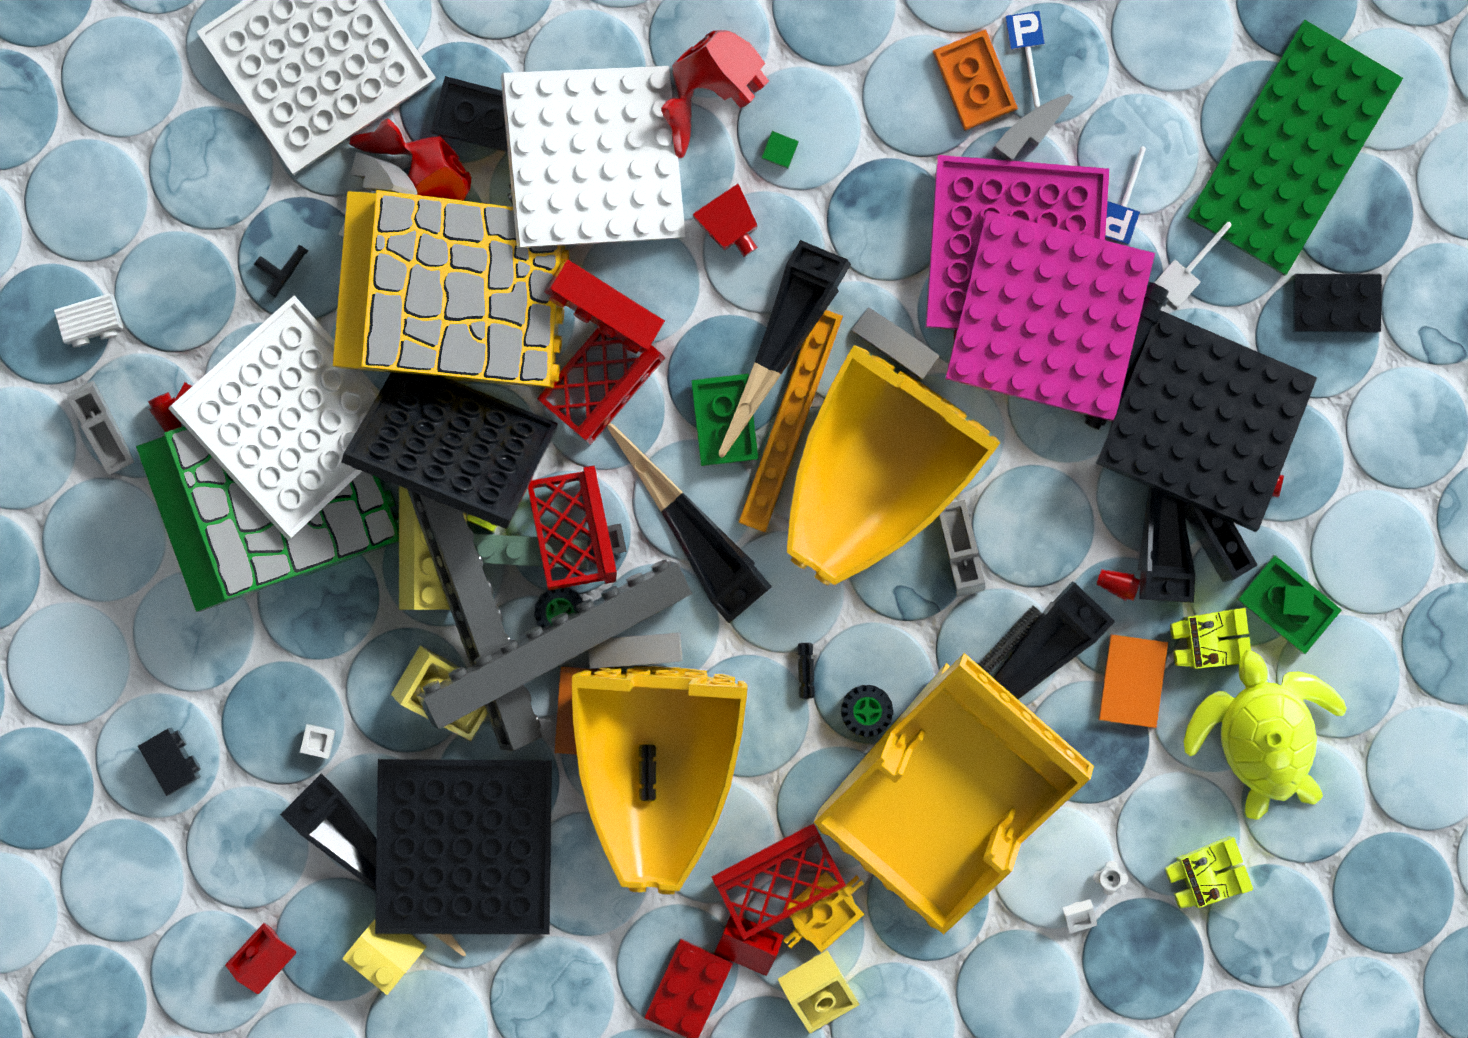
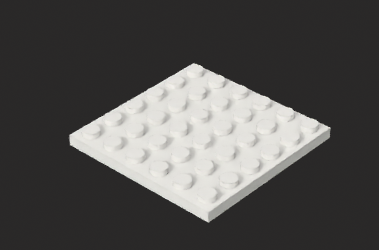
(315, 69)
(591, 156)
(281, 416)

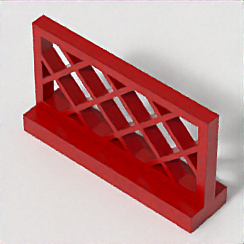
(614, 399)
(596, 522)
(767, 859)

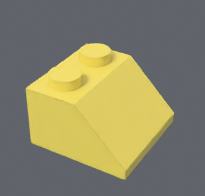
(383, 957)
(818, 991)

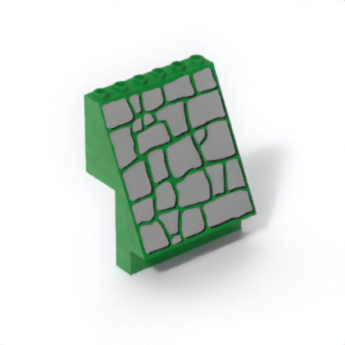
(230, 544)

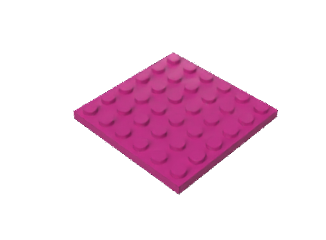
(1036, 192)
(1050, 316)

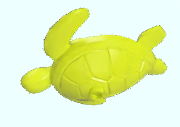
(1266, 732)

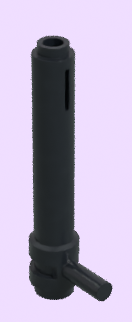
(1154, 300)

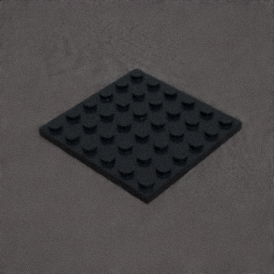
(1207, 421)
(451, 445)
(463, 846)

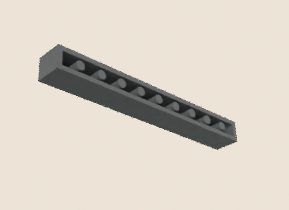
(474, 612)
(553, 644)

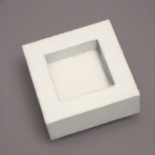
(317, 741)
(1079, 916)

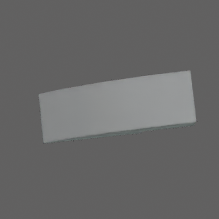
(1031, 127)
(381, 175)
(895, 343)
(100, 427)
(961, 549)
(636, 650)

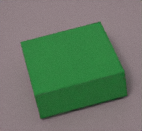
(780, 149)
(1298, 600)

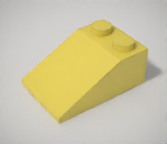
(422, 670)

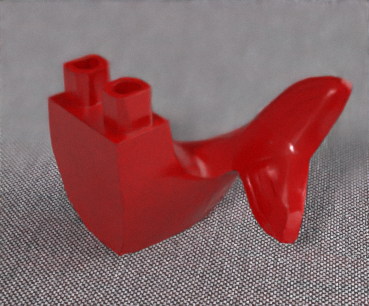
(717, 63)
(434, 163)

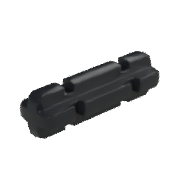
(806, 670)
(647, 772)

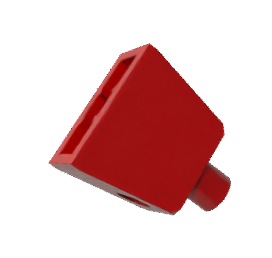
(729, 221)

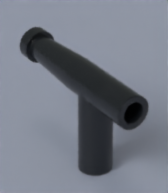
(280, 276)

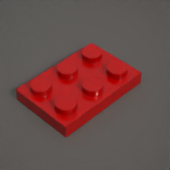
(688, 990)

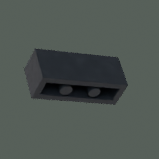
(1221, 542)

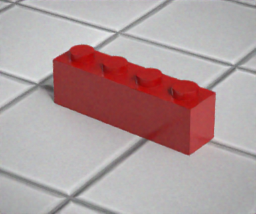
(603, 306)

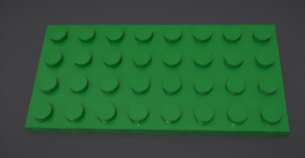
(1295, 147)

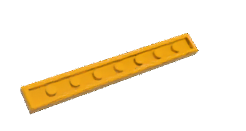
(790, 422)

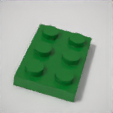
(714, 409)
(1265, 600)

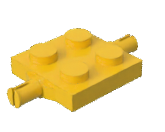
(827, 918)

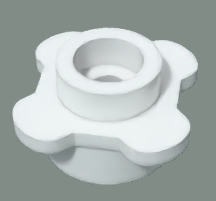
(1118, 878)

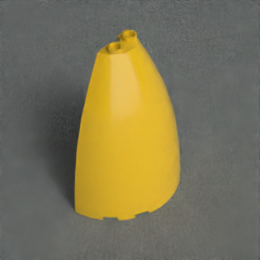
(878, 467)
(697, 741)

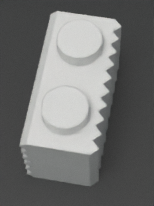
(89, 319)

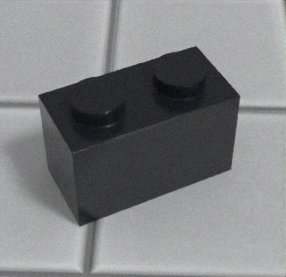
(170, 760)

